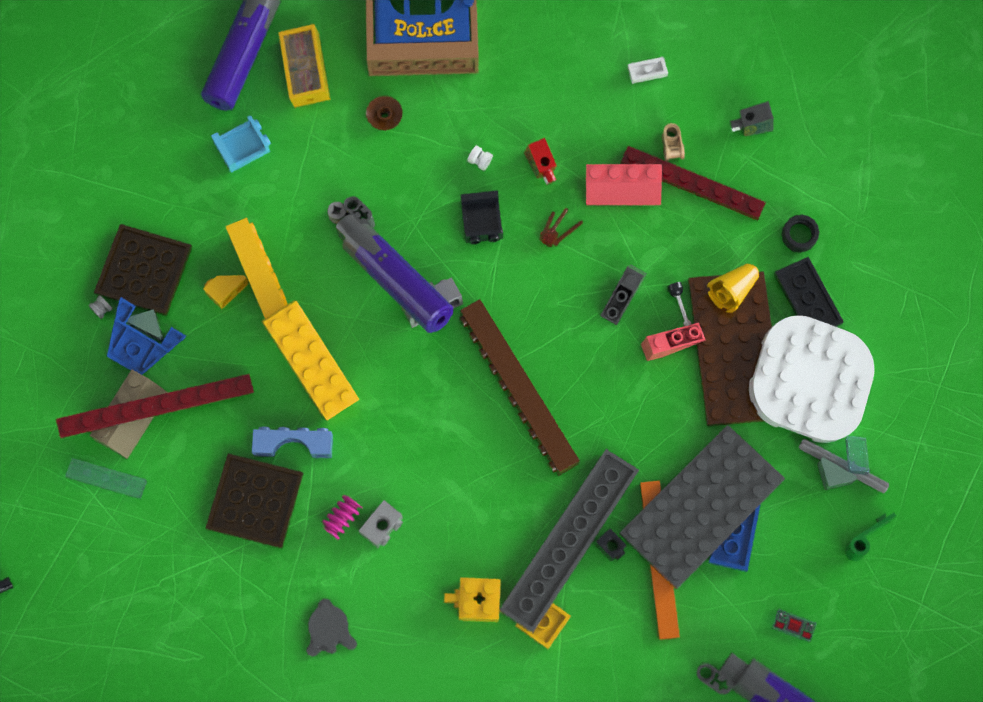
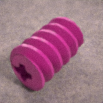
(341, 516)

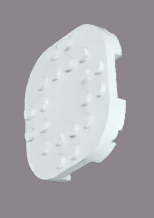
(812, 379)

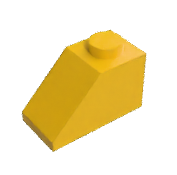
(224, 288)

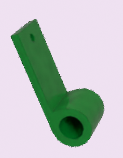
(859, 545)

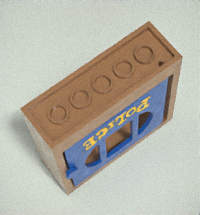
(422, 42)

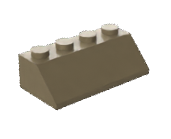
(125, 437)

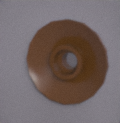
(384, 105)

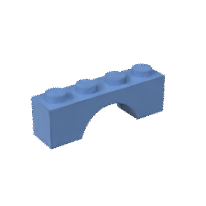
(268, 441)

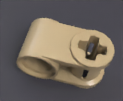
(672, 146)

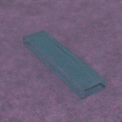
(106, 478)

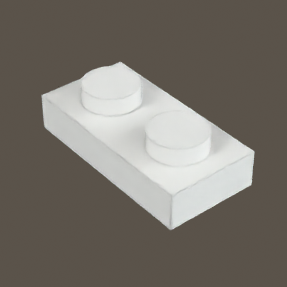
(647, 70)

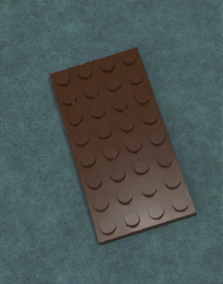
(729, 350)

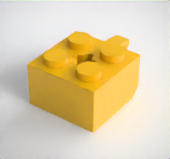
(469, 590)

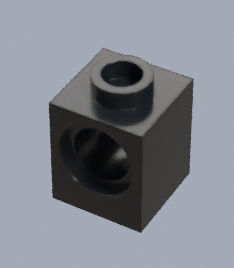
(608, 537)

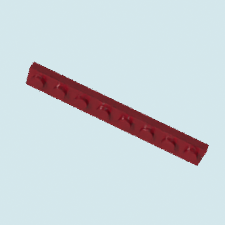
(699, 185)

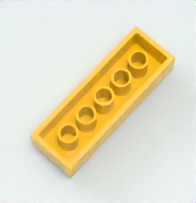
(257, 266)
(310, 360)

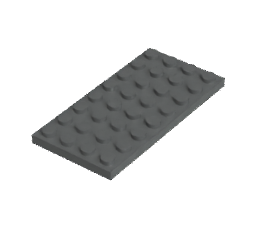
(702, 506)

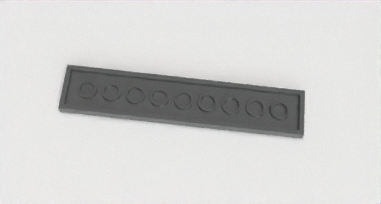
(568, 541)

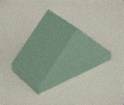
(147, 324)
(833, 475)

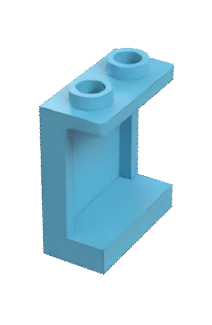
(242, 144)

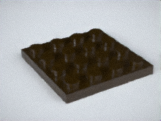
(143, 269)
(254, 501)

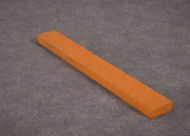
(662, 589)

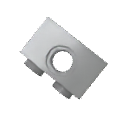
(383, 513)

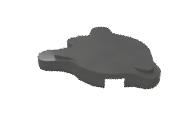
(328, 629)

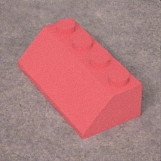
(623, 184)

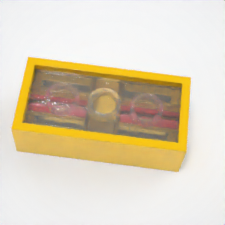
(304, 65)

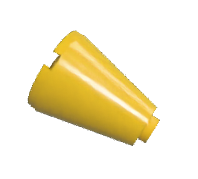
(732, 287)

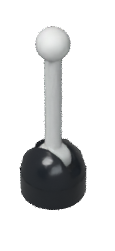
(676, 290)

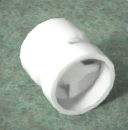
(480, 158)

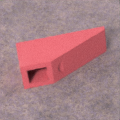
(671, 341)

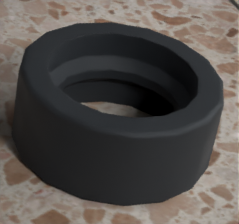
(808, 222)

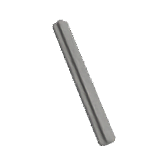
(819, 452)

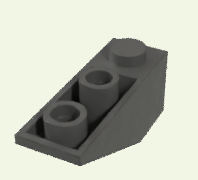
(623, 294)

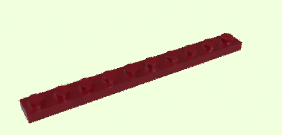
(154, 406)

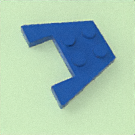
(134, 348)

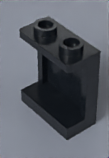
(481, 217)

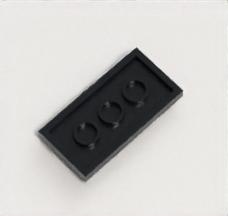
(807, 292)

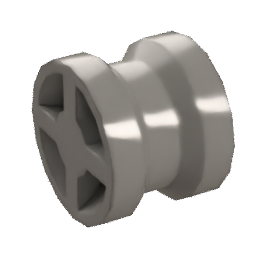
(334, 215)
(100, 307)

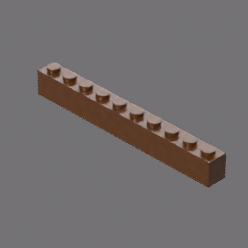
(519, 387)

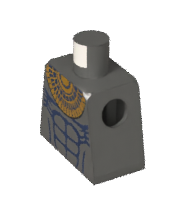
(754, 120)

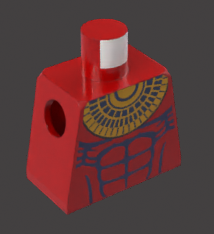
(537, 154)

